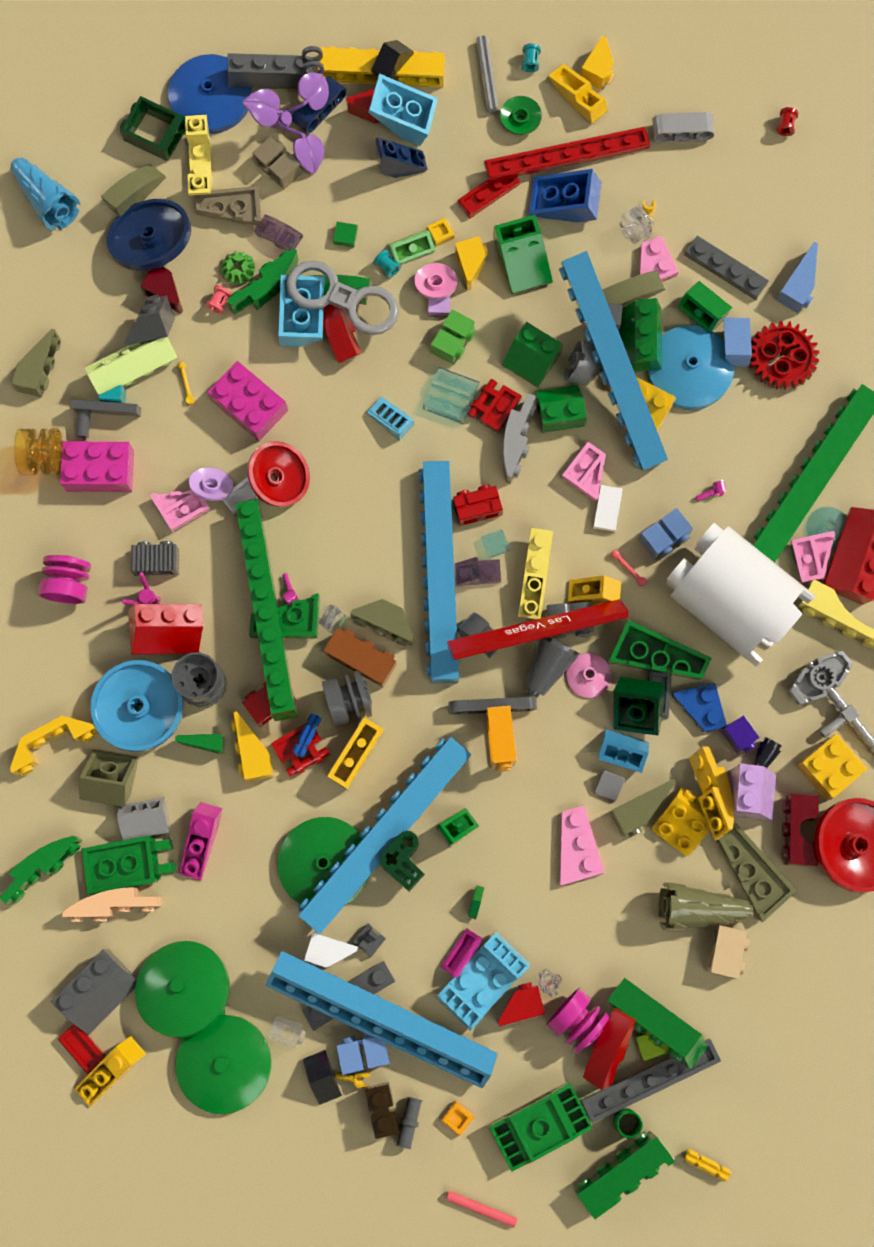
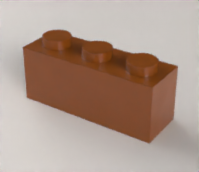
(360, 656)

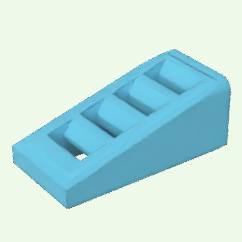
(399, 432)

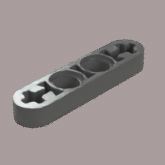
(480, 706)

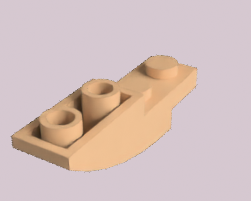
(104, 903)

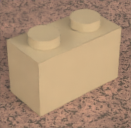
(728, 952)

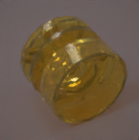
(38, 451)

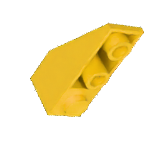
(254, 756)
(110, 1071)

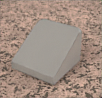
(609, 785)

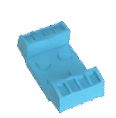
(483, 981)

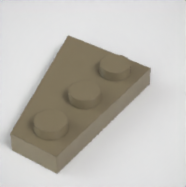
(231, 204)

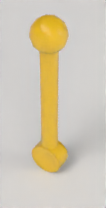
(189, 399)

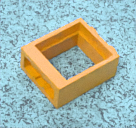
(501, 738)

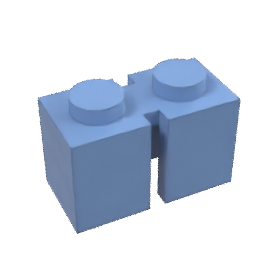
(663, 535)
(351, 1056)

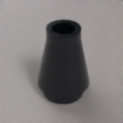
(767, 752)

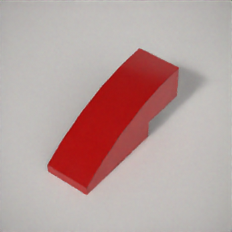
(340, 333)
(609, 1049)

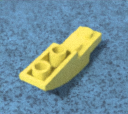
(535, 573)

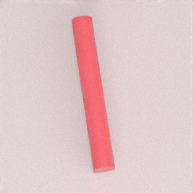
(481, 1209)

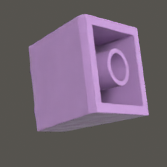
(753, 791)

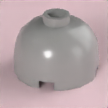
(582, 365)

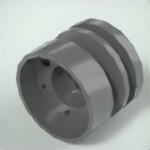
(193, 669)
(347, 698)

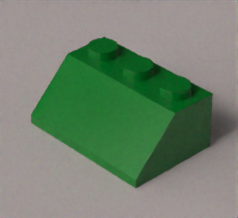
(642, 334)

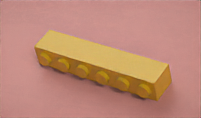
(355, 66)

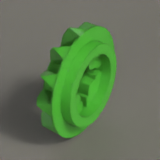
(236, 276)

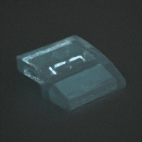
(451, 395)

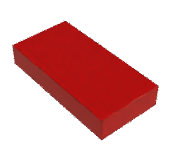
(82, 1048)

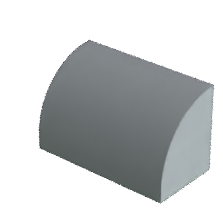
(143, 819)

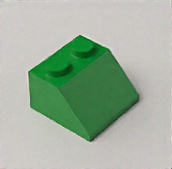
(532, 354)
(561, 408)

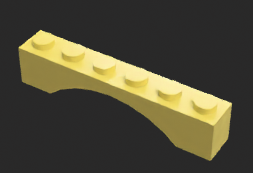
(833, 614)

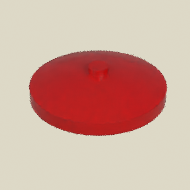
(847, 844)

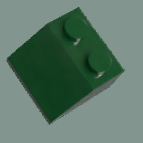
(638, 705)

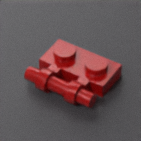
(499, 409)
(285, 745)

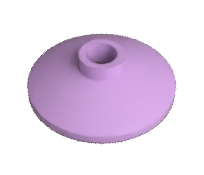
(211, 484)

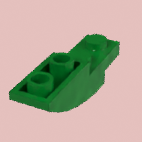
(263, 290)
(46, 859)

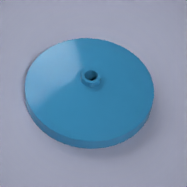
(695, 384)
(119, 695)

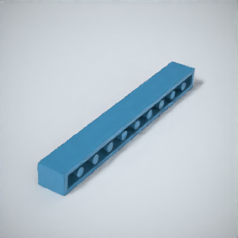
(614, 361)
(440, 570)
(399, 817)
(382, 1019)

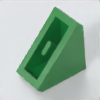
(457, 827)

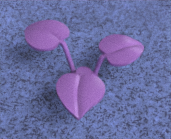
(264, 109)

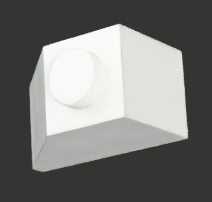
(327, 951)

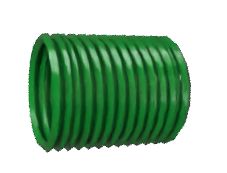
(638, 1128)

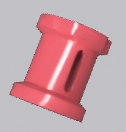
(218, 299)

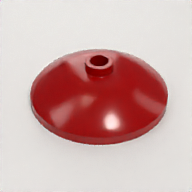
(287, 467)

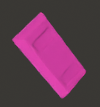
(461, 953)

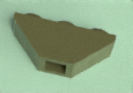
(385, 620)

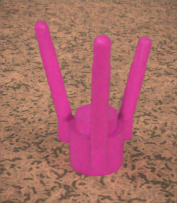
(145, 596)

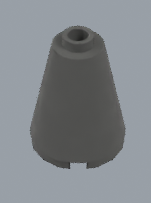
(547, 665)

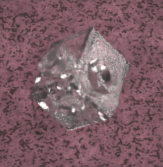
(636, 224)

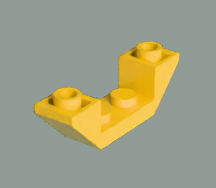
(24, 758)

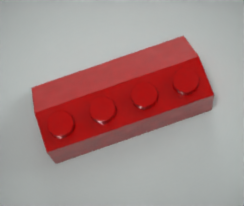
(853, 560)

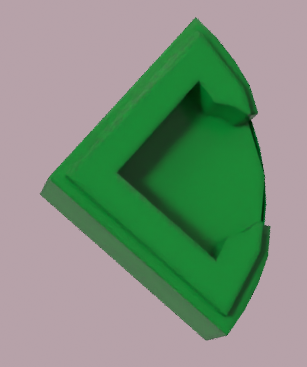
(476, 901)

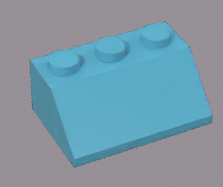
(297, 324)

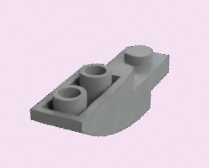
(515, 444)

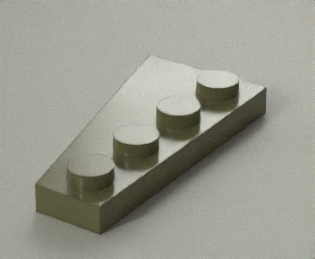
(757, 875)

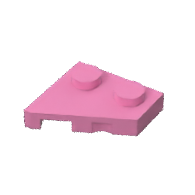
(180, 507)
(812, 556)

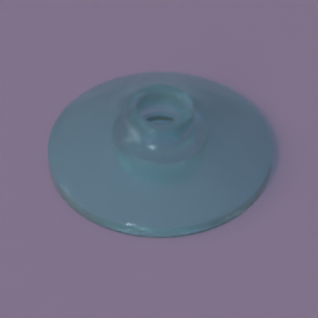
(818, 522)

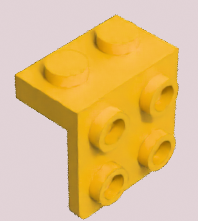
(683, 822)

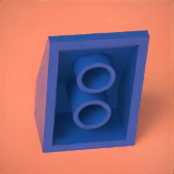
(566, 196)

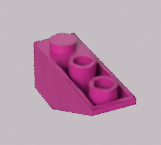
(200, 840)

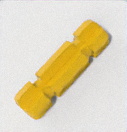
(707, 1165)

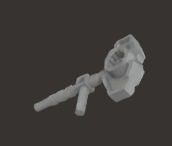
(819, 681)

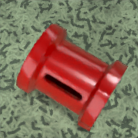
(787, 121)

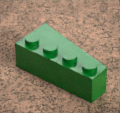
(654, 652)
(659, 1024)
(623, 1174)

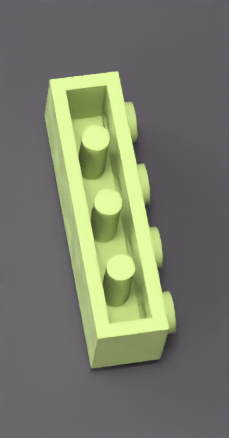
(130, 364)

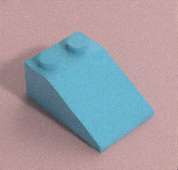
(403, 109)

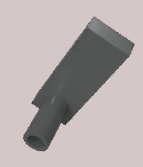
(85, 408)

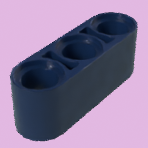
(311, 119)

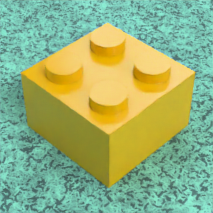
(832, 767)

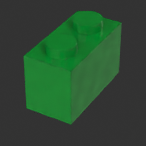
(704, 306)

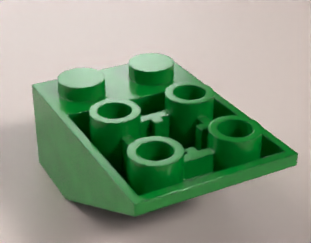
(522, 254)

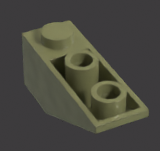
(34, 368)

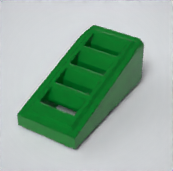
(206, 742)

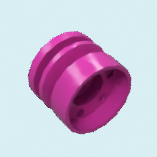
(65, 578)
(578, 1021)

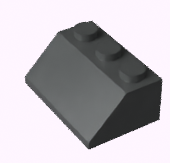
(95, 991)

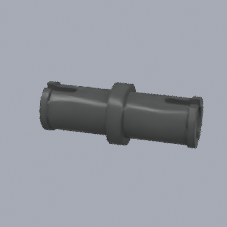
(409, 1122)

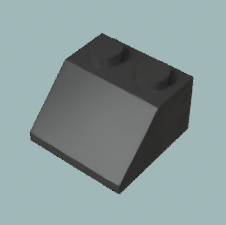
(152, 321)

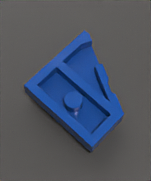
(703, 706)

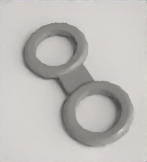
(342, 297)

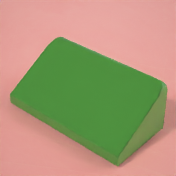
(412, 247)

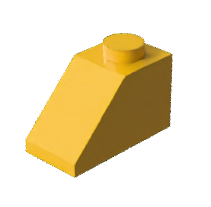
(599, 65)
(471, 259)
(594, 590)

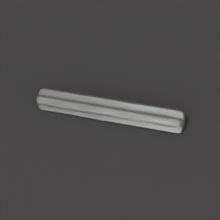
(487, 74)

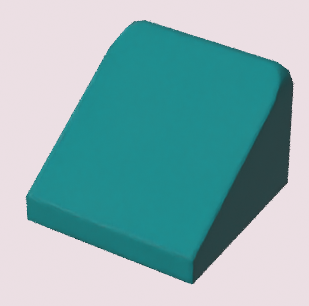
(115, 395)

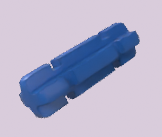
(306, 735)

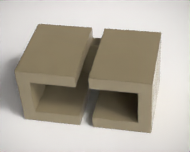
(273, 157)

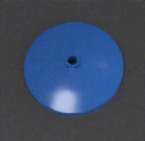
(202, 89)

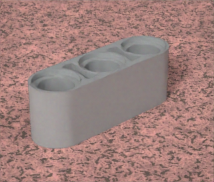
(683, 127)

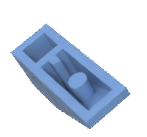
(801, 283)

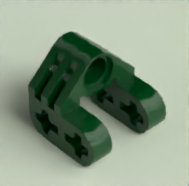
(405, 871)

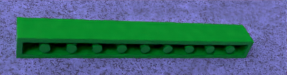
(815, 473)
(266, 611)

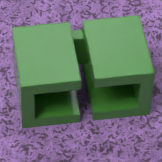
(450, 341)

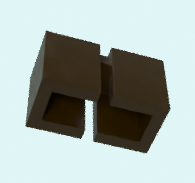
(379, 1100)

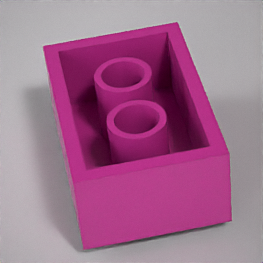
(248, 401)
(97, 466)

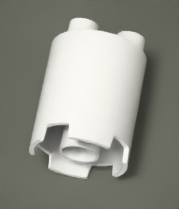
(738, 592)

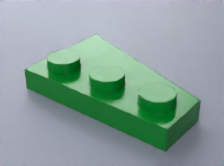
(297, 619)

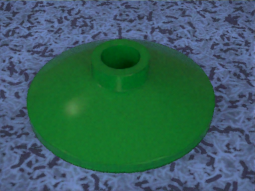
(523, 108)

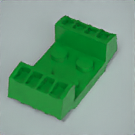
(540, 1127)

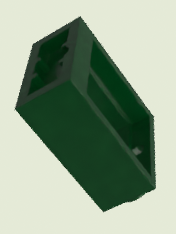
(171, 137)

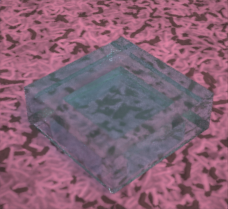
(495, 543)

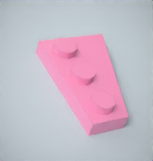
(578, 848)

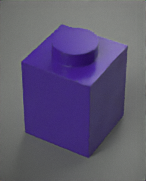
(741, 735)

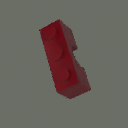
(797, 849)

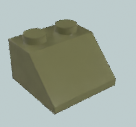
(108, 778)

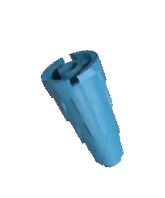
(49, 199)

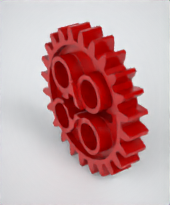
(795, 370)

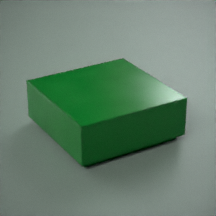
(345, 234)

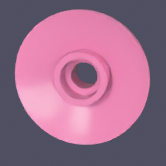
(436, 281)
(585, 686)

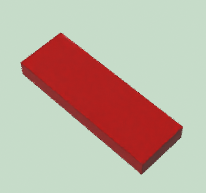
(485, 195)

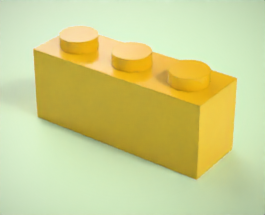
(355, 753)

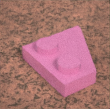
(657, 257)
(586, 471)

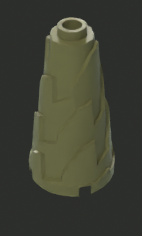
(693, 907)

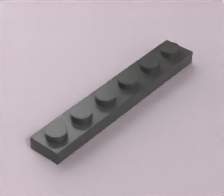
(645, 1084)

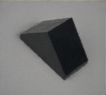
(391, 58)
(321, 1077)

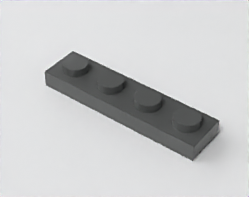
(726, 267)
(370, 981)

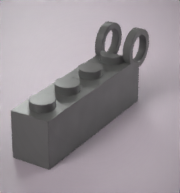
(271, 70)

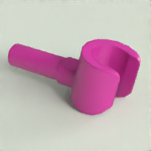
(718, 490)
(290, 595)

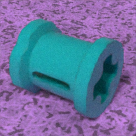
(530, 61)
(387, 264)

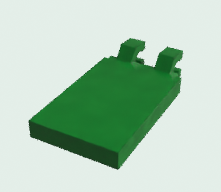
(125, 864)

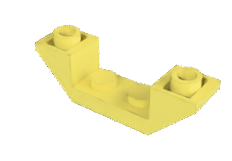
(199, 155)

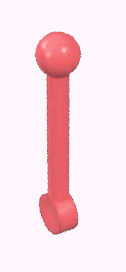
(641, 581)

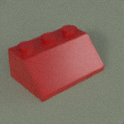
(165, 629)

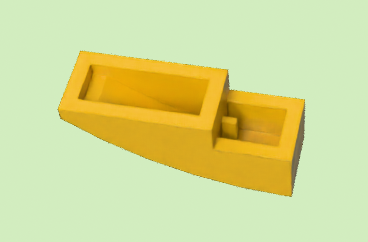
(578, 93)

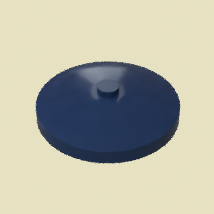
(149, 234)

